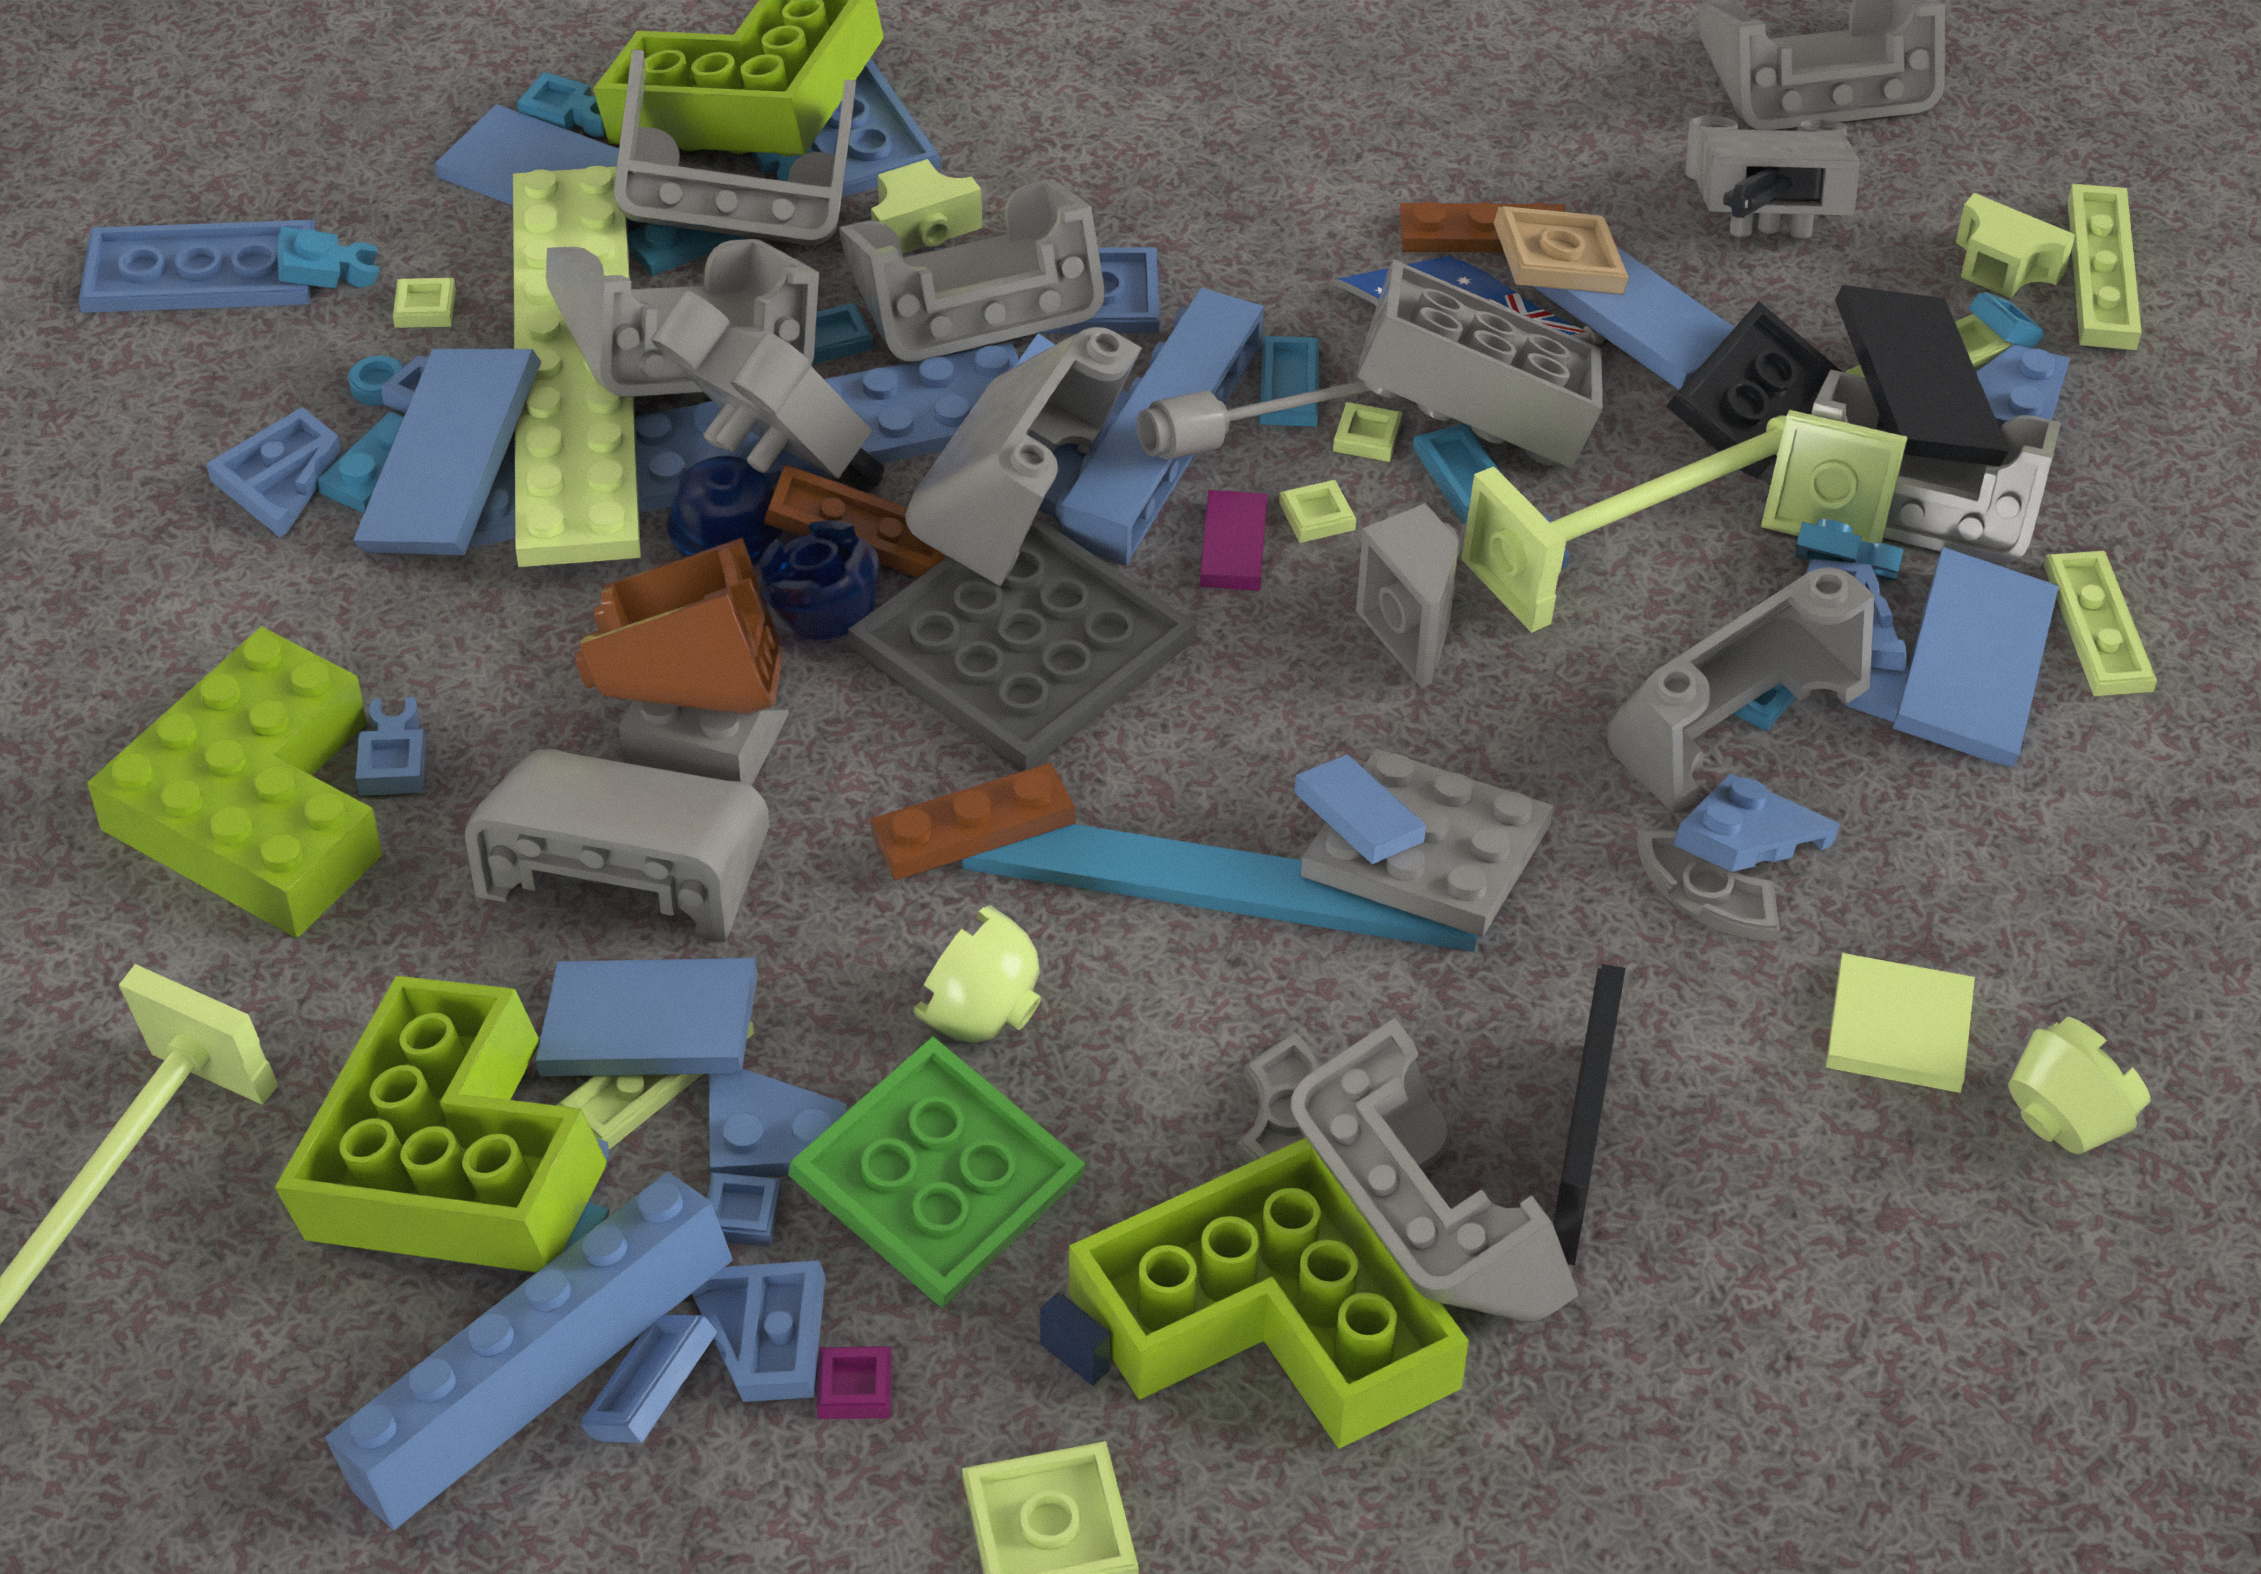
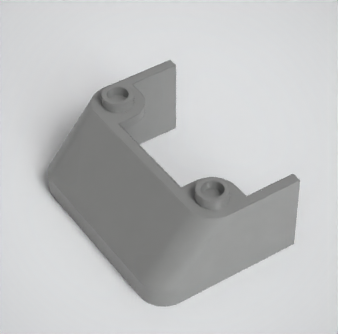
(659, 192)

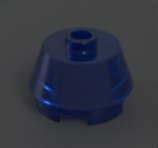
(719, 504)
(821, 580)

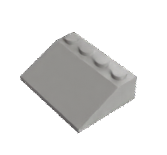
(1482, 366)

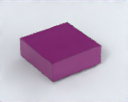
(854, 1382)

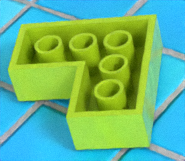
(751, 89)
(230, 786)
(428, 1147)
(1273, 1261)

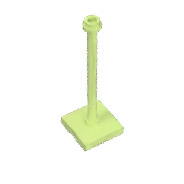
(1523, 552)
(190, 1036)

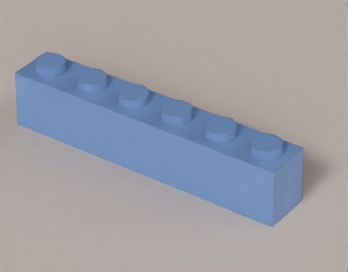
(1119, 483)
(529, 1349)

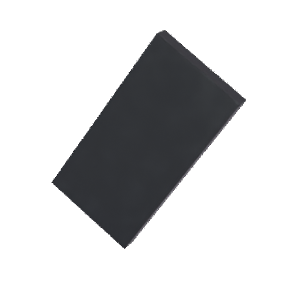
(1921, 375)
(1587, 1109)

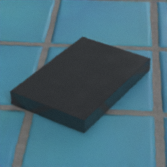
(1749, 380)

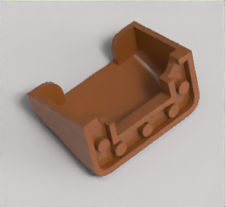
(686, 636)

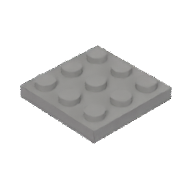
(1470, 851)

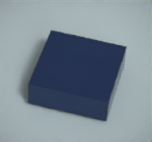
(1075, 1338)

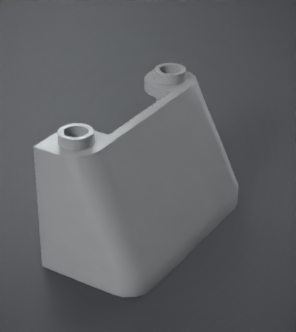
(1875, 69)
(986, 289)
(614, 324)
(1002, 458)
(1955, 503)
(1801, 637)
(620, 827)
(1376, 1136)

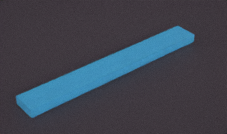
(1205, 879)

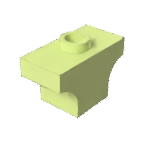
(927, 205)
(2010, 247)

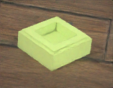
(424, 302)
(1367, 431)
(1317, 511)

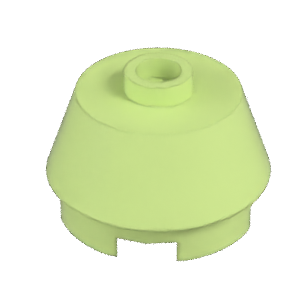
(2075, 1089)

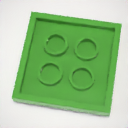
(936, 1171)

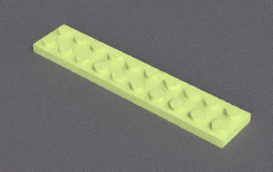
(573, 434)

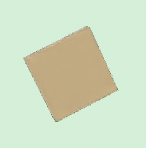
(1560, 250)

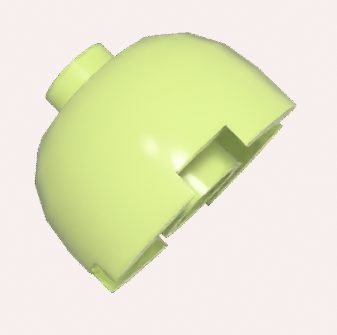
(983, 981)

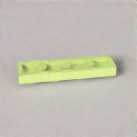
(2104, 267)

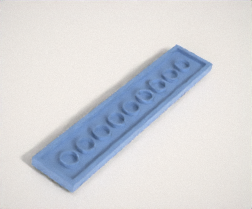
(906, 405)

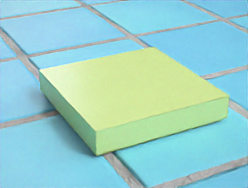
(1833, 474)
(1901, 1022)
(1050, 1514)

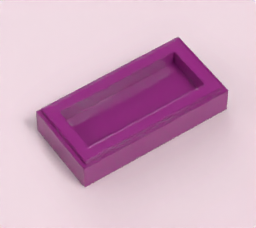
(1233, 540)

